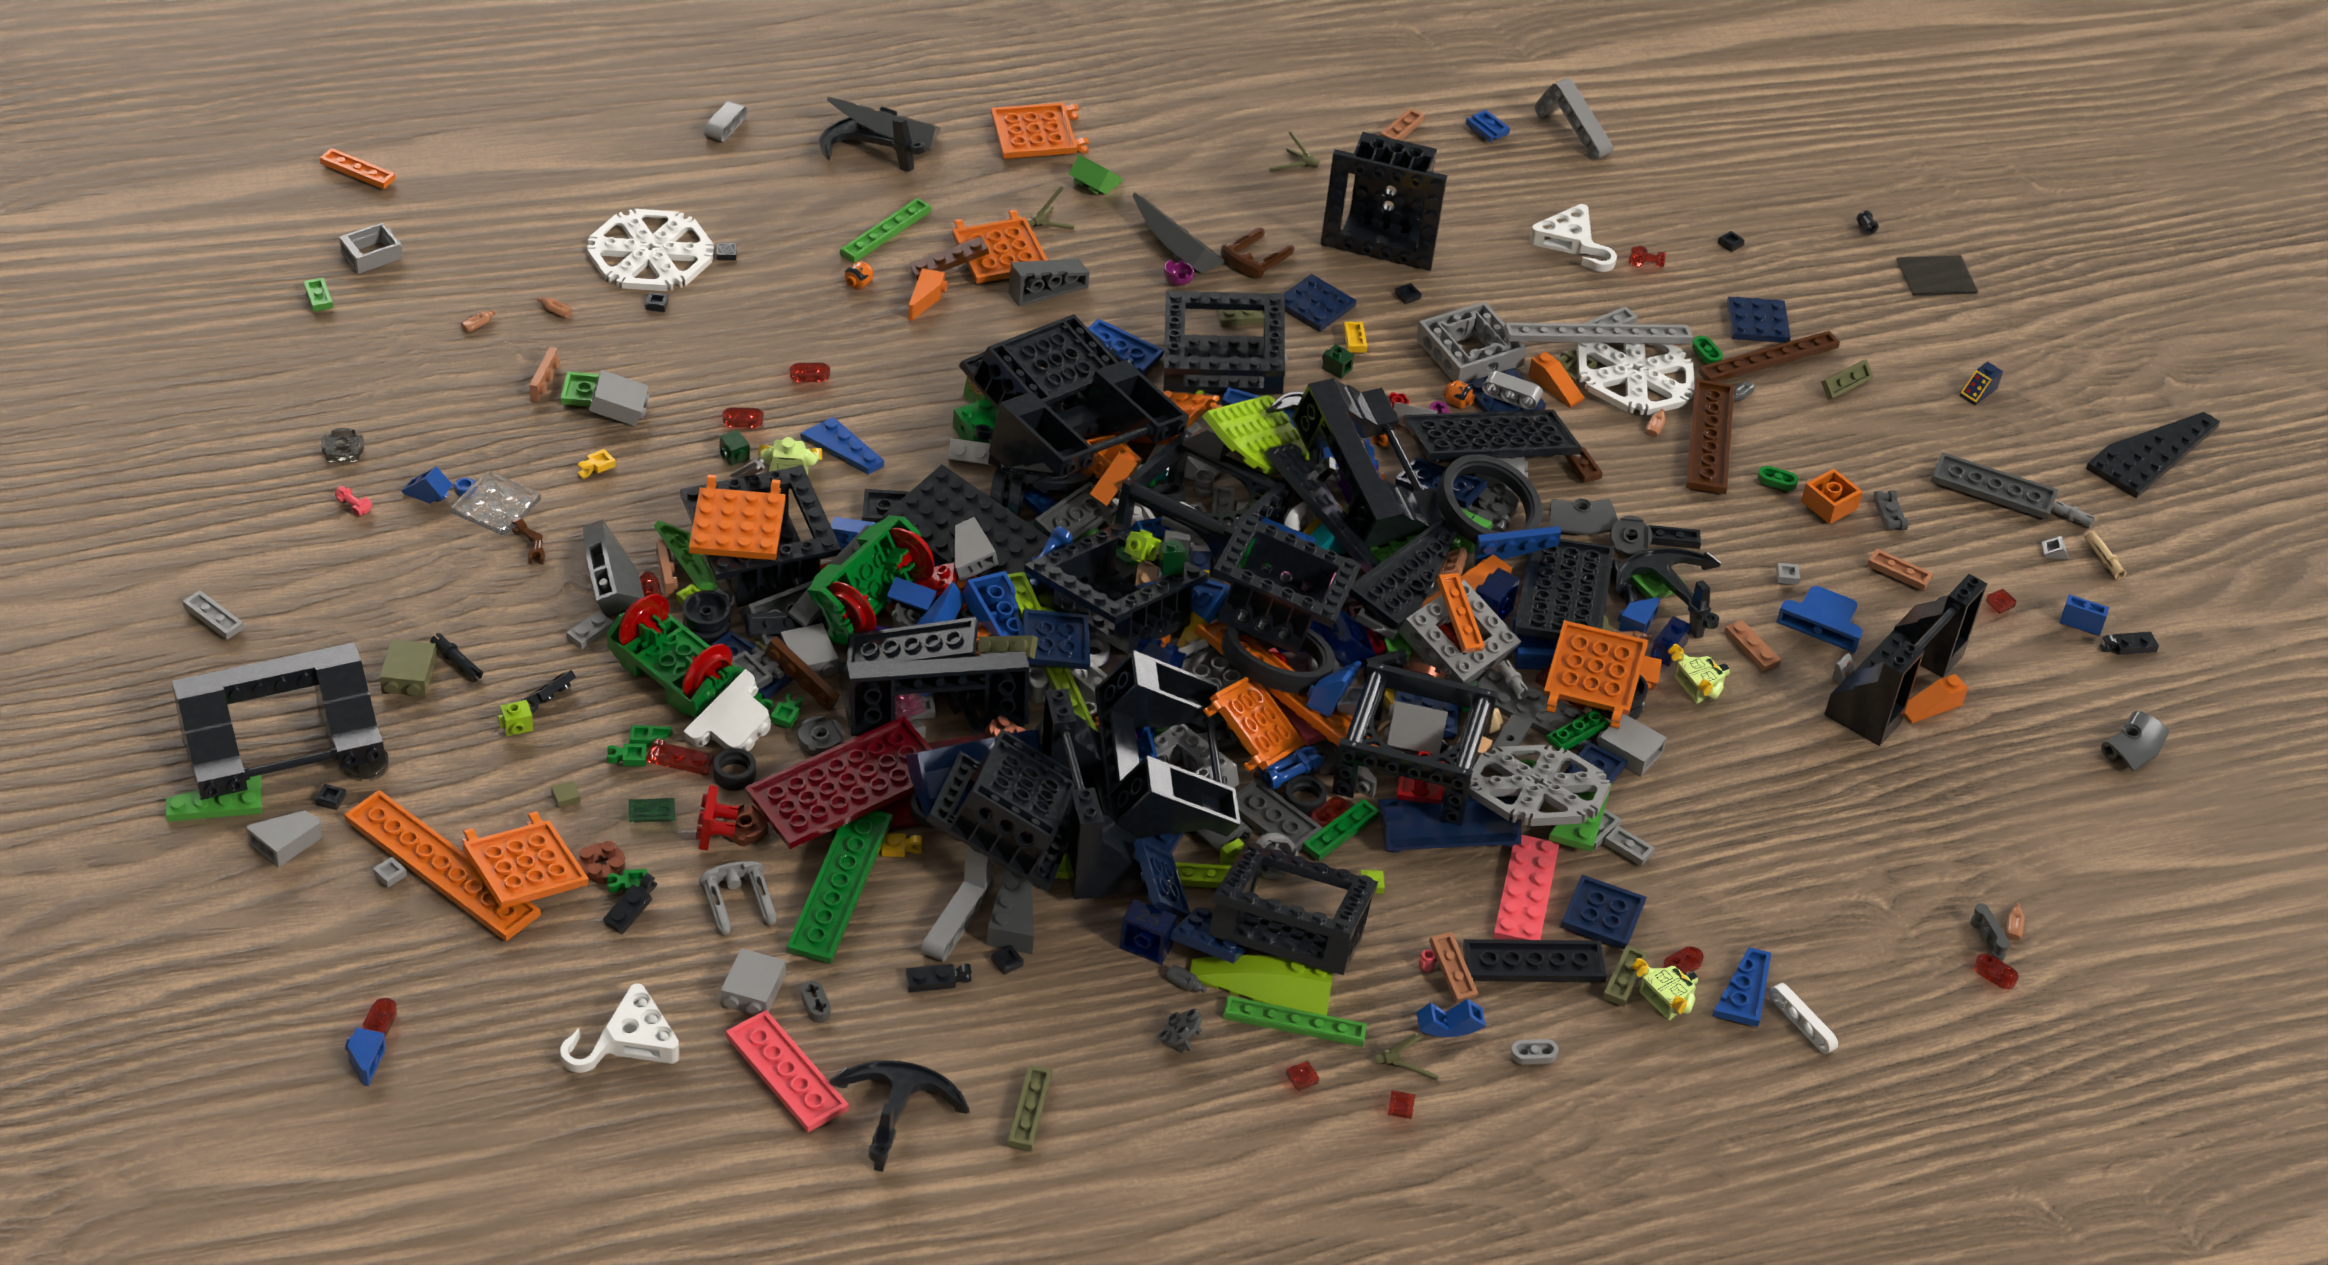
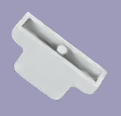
(732, 718)

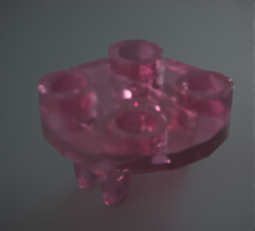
(911, 705)

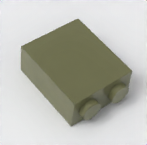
(408, 668)

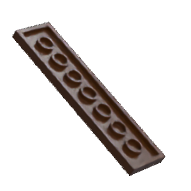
(1710, 436)

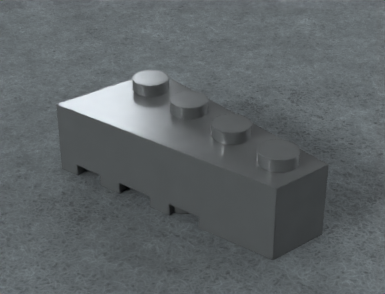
(1046, 279)
(1012, 915)

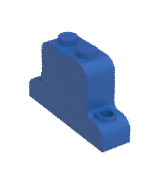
(1824, 617)

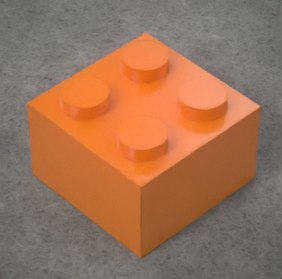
(1831, 496)

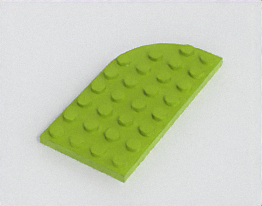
(1253, 431)

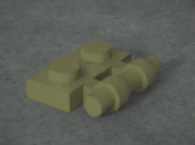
(1569, 361)

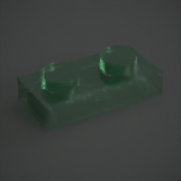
(651, 810)

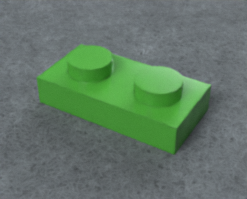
(318, 294)

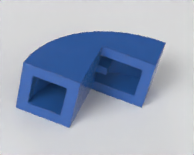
(1456, 1022)

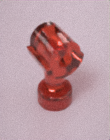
(1639, 255)

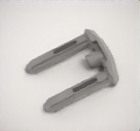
(731, 873)

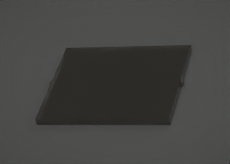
(1937, 275)

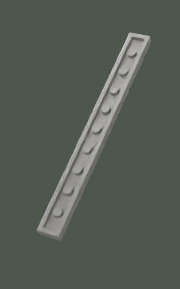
(1597, 333)

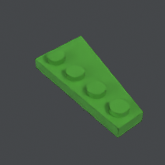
(694, 564)
(1580, 835)

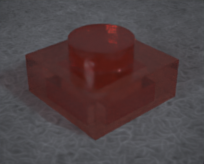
(2001, 601)
(1302, 1076)
(1401, 1104)

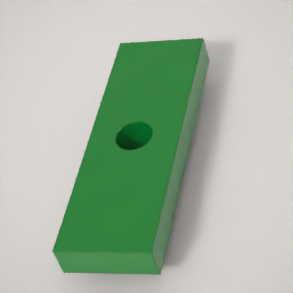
(1577, 730)

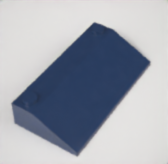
(931, 767)
(1418, 826)

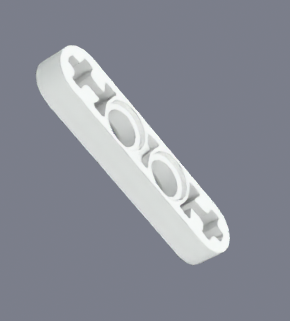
(1803, 1018)

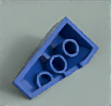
(994, 604)
(945, 607)
(1331, 688)

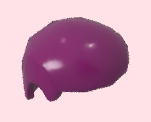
(1178, 273)

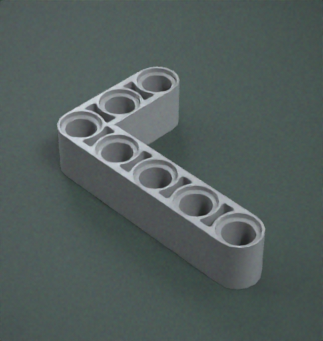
(1568, 98)
(962, 907)

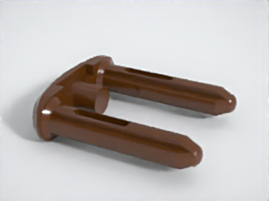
(1245, 262)

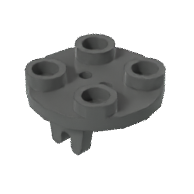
(1180, 1029)

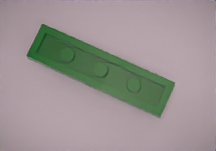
(1341, 829)

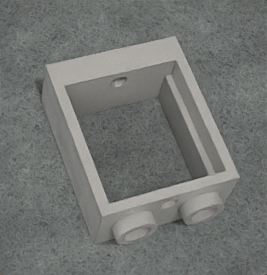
(366, 237)

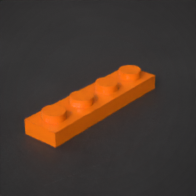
(357, 168)
(1460, 613)

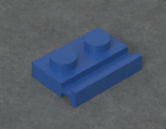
(1487, 126)

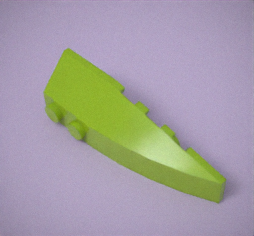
(1268, 980)

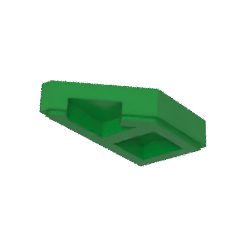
(647, 734)

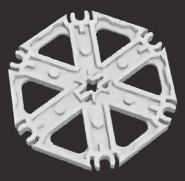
(659, 258)
(1638, 374)

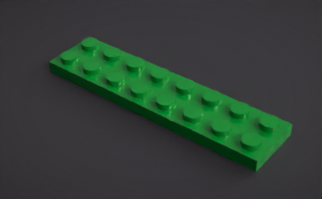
(839, 887)

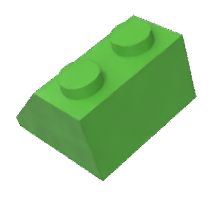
(1095, 176)

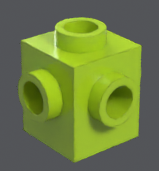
(1142, 546)
(515, 718)

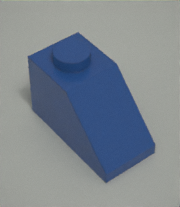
(428, 486)
(1639, 615)
(365, 1052)

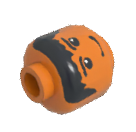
(858, 275)
(1459, 394)

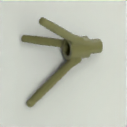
(1306, 158)
(1040, 217)
(1393, 1056)

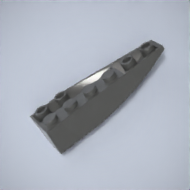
(611, 570)

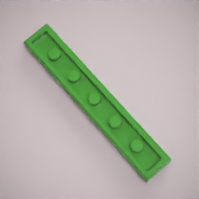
(885, 230)
(1295, 1021)

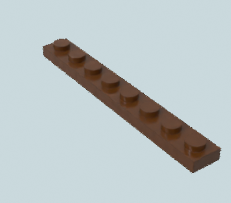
(1769, 357)

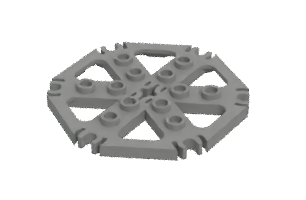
(1538, 785)

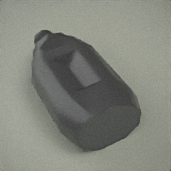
(1743, 390)
(1184, 979)

